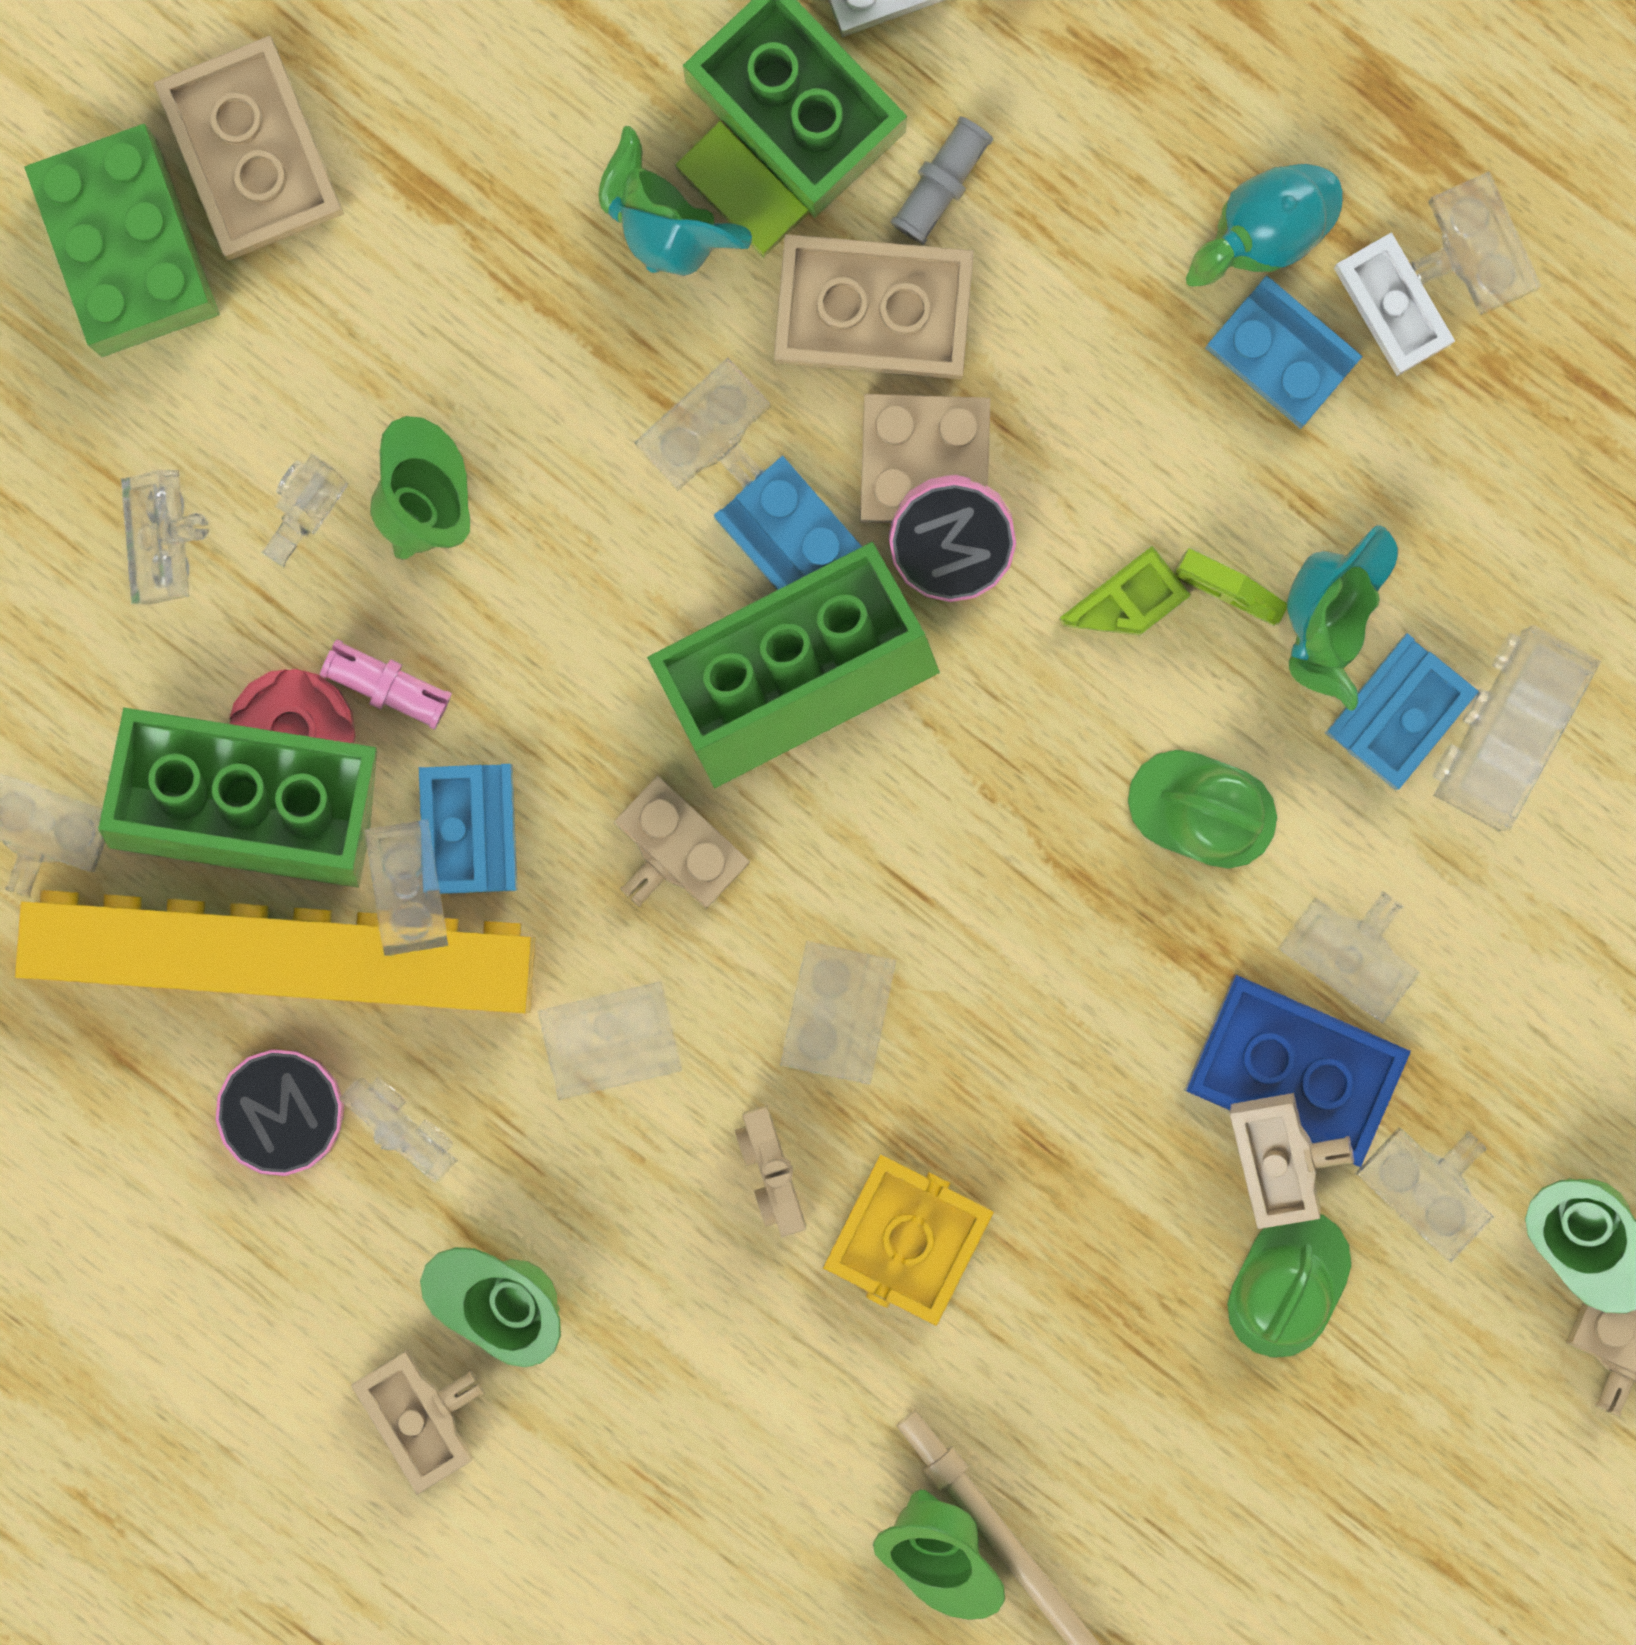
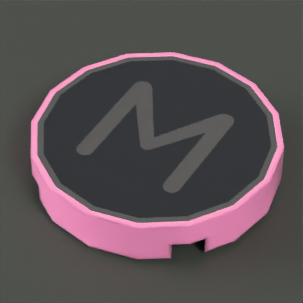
(952, 538)
(279, 1112)

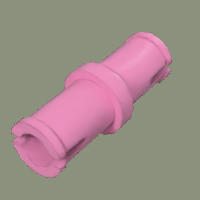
(385, 684)

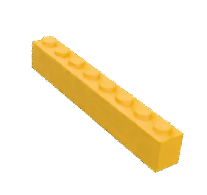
(269, 956)

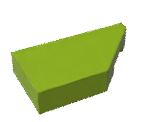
(1230, 586)
(1130, 599)

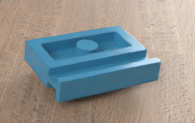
(1283, 352)
(785, 526)
(1402, 712)
(471, 826)

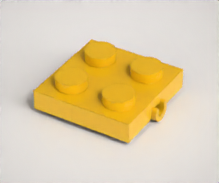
(908, 1239)

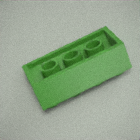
(794, 664)
(239, 797)

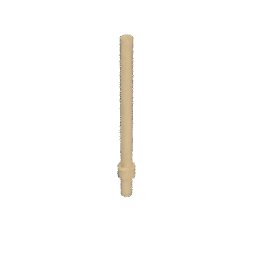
(947, 1471)

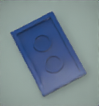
(1280, 1047)

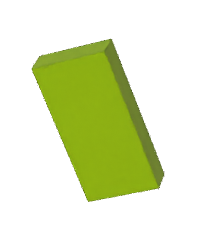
(741, 188)

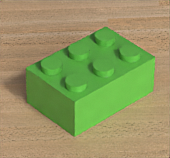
(795, 99)
(122, 240)

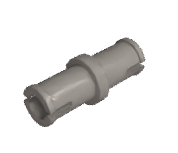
(942, 180)

